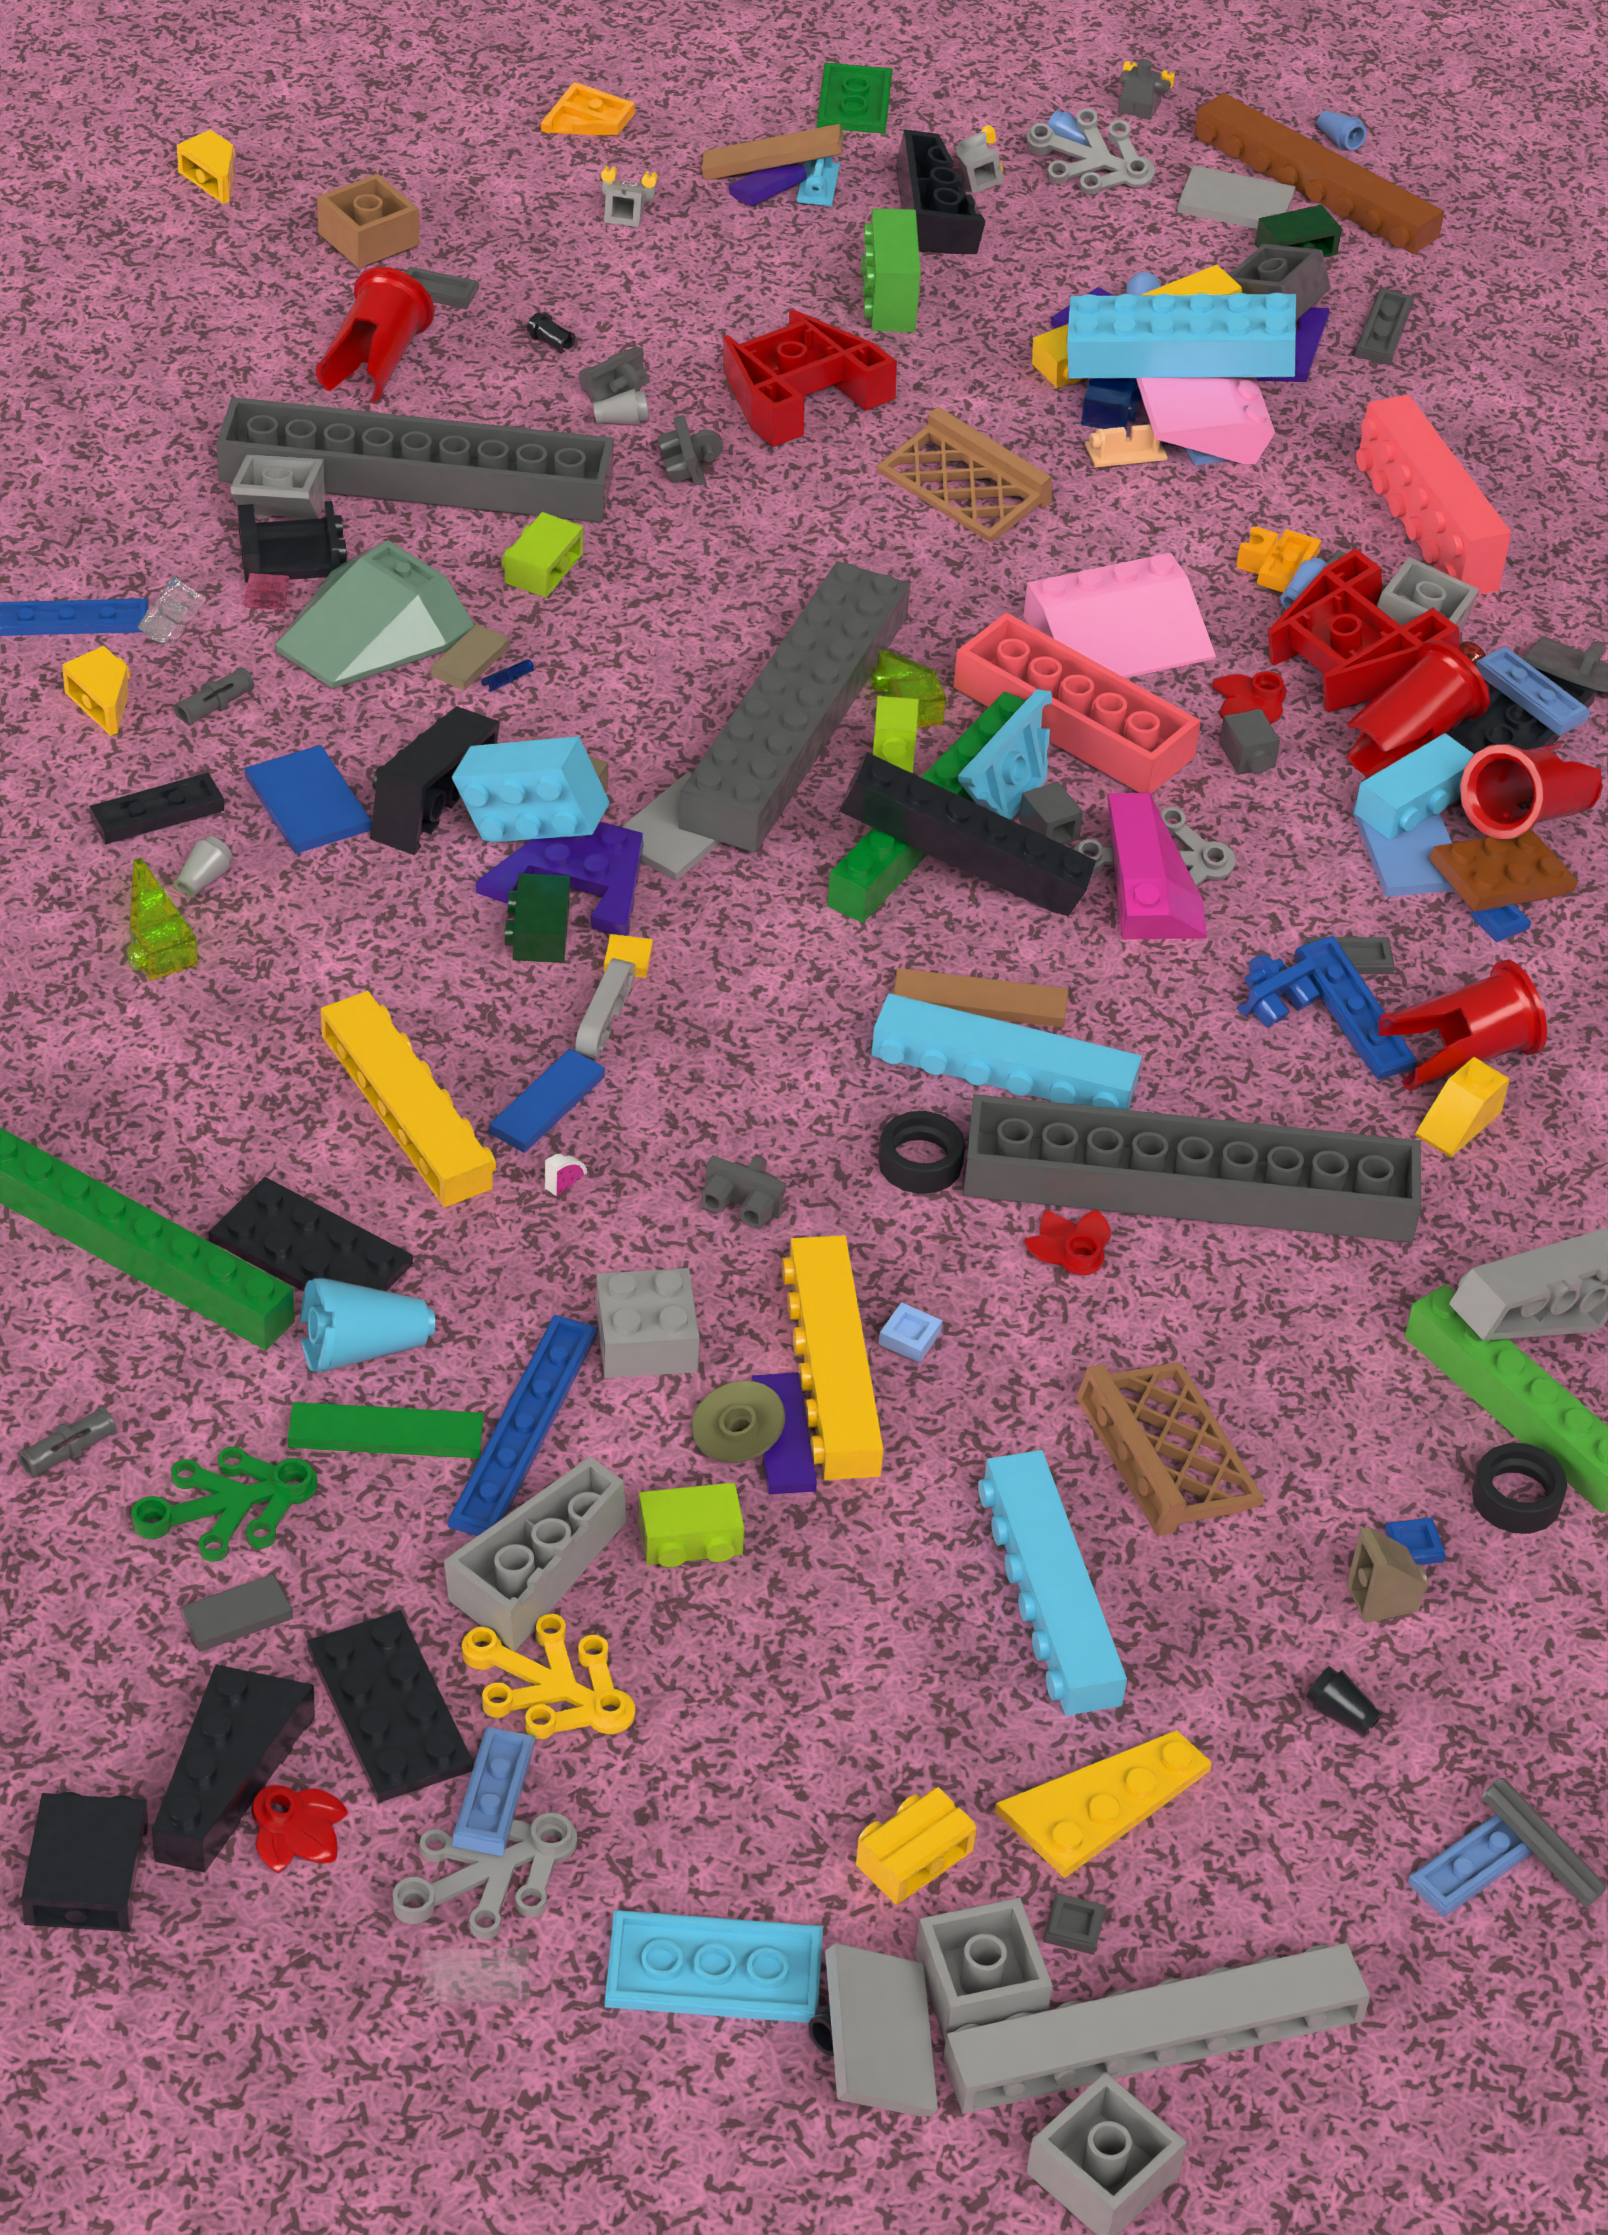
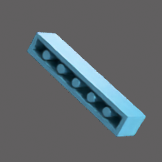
(1004, 1055)
(1053, 1583)

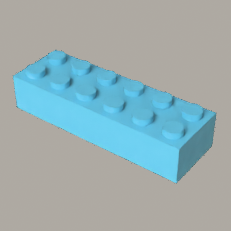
(1182, 336)

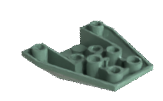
(374, 617)

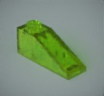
(158, 932)

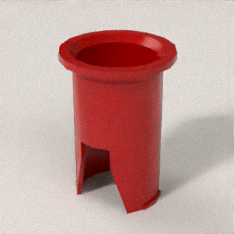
(377, 328)
(1418, 707)
(1508, 776)
(1474, 1022)

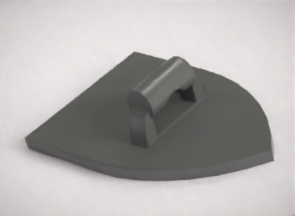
(1571, 664)

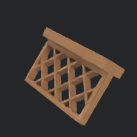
(985, 460)
(1137, 1451)

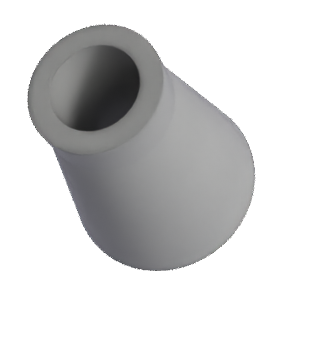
(623, 409)
(204, 865)

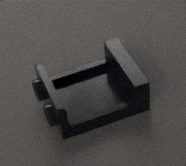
(291, 547)
(84, 1862)

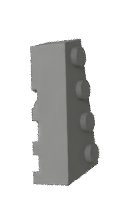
(1539, 1291)
(536, 1552)

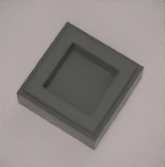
(1075, 1923)

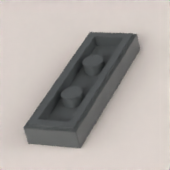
(1384, 326)

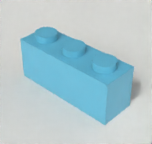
(1413, 787)

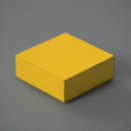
(630, 949)

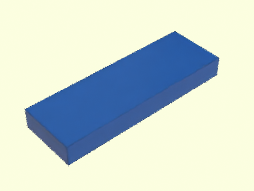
(547, 1100)

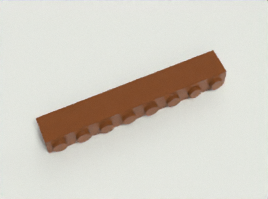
(1319, 173)

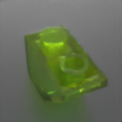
(910, 680)

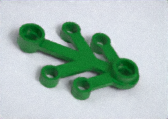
(230, 1499)

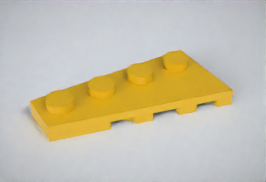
(1098, 1804)

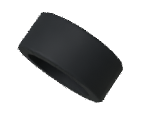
(916, 1176)
(1511, 1514)

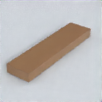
(772, 152)
(986, 996)

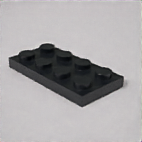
(1511, 724)
(305, 1241)
(389, 1706)

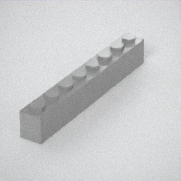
(1154, 2027)

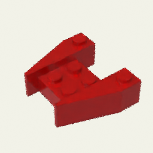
(806, 356)
(1348, 636)

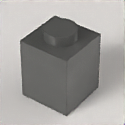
(1249, 742)
(1051, 813)

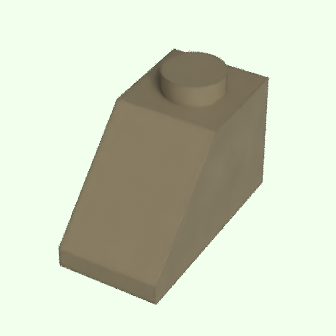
(1384, 1577)

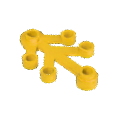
(551, 1684)

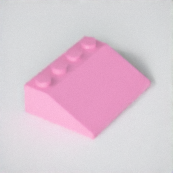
(1209, 415)
(1123, 615)

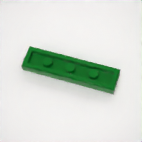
(386, 1430)

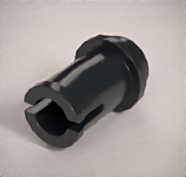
(544, 328)

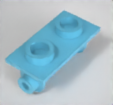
(820, 182)

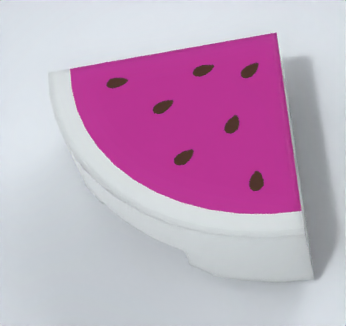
(562, 1172)

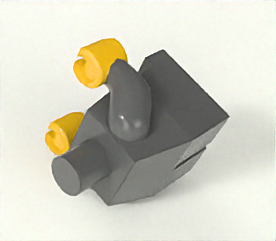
(1142, 88)

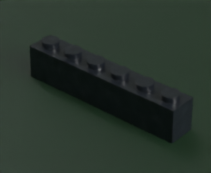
(967, 835)

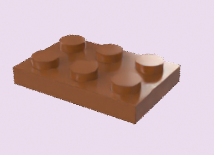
(1502, 871)

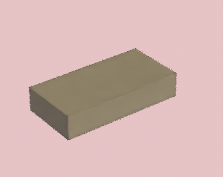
(470, 657)

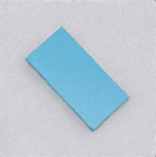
(714, 1966)

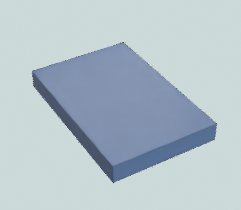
(1404, 860)

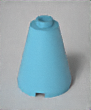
(359, 1323)

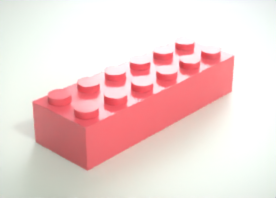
(1432, 494)
(1092, 708)

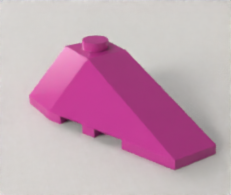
(1151, 878)

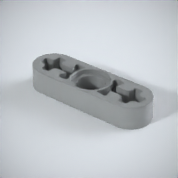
(605, 1004)

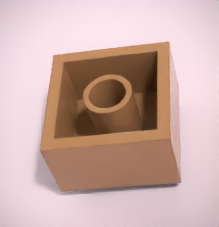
(368, 220)

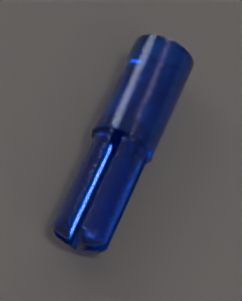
(507, 675)

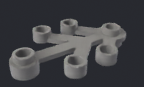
(1092, 157)
(1196, 859)
(491, 1869)

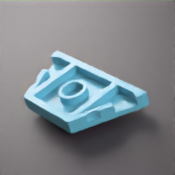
(1011, 760)

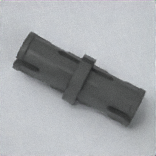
(226, 689)
(40, 1457)

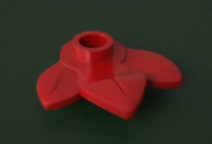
(1245, 694)
(1064, 1241)
(301, 1830)

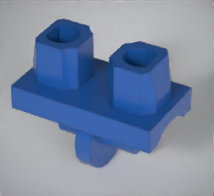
(1273, 984)

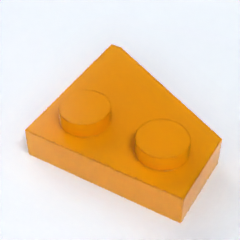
(588, 112)

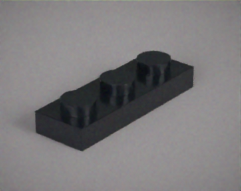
(156, 808)

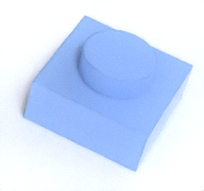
(910, 1332)

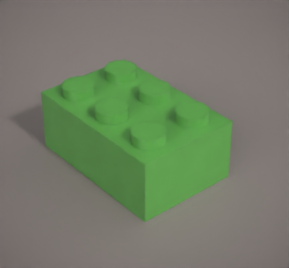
(891, 270)

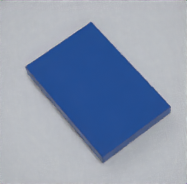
(308, 799)

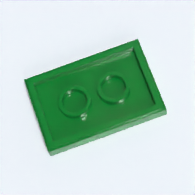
(855, 97)

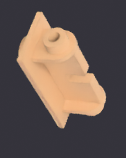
(1113, 448)

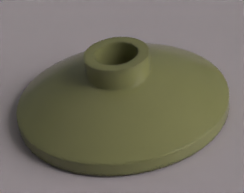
(736, 1407)

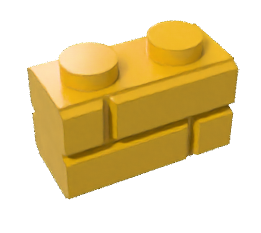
(915, 1844)

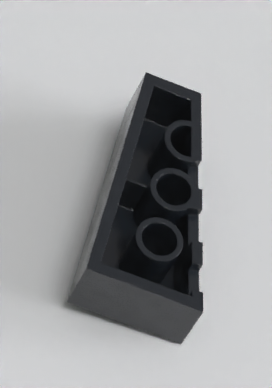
(937, 194)
(420, 781)
(229, 1755)

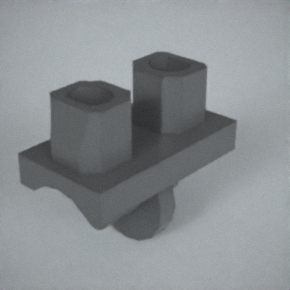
(615, 375)
(685, 453)
(745, 1185)

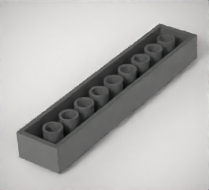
(427, 458)
(793, 707)
(1193, 1168)

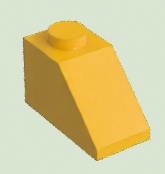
(208, 163)
(98, 686)
(1464, 1107)

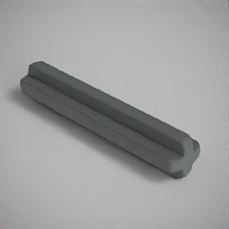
(1544, 1842)

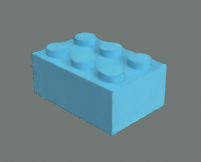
(531, 789)

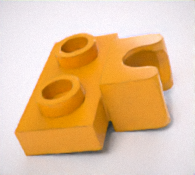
(1276, 558)

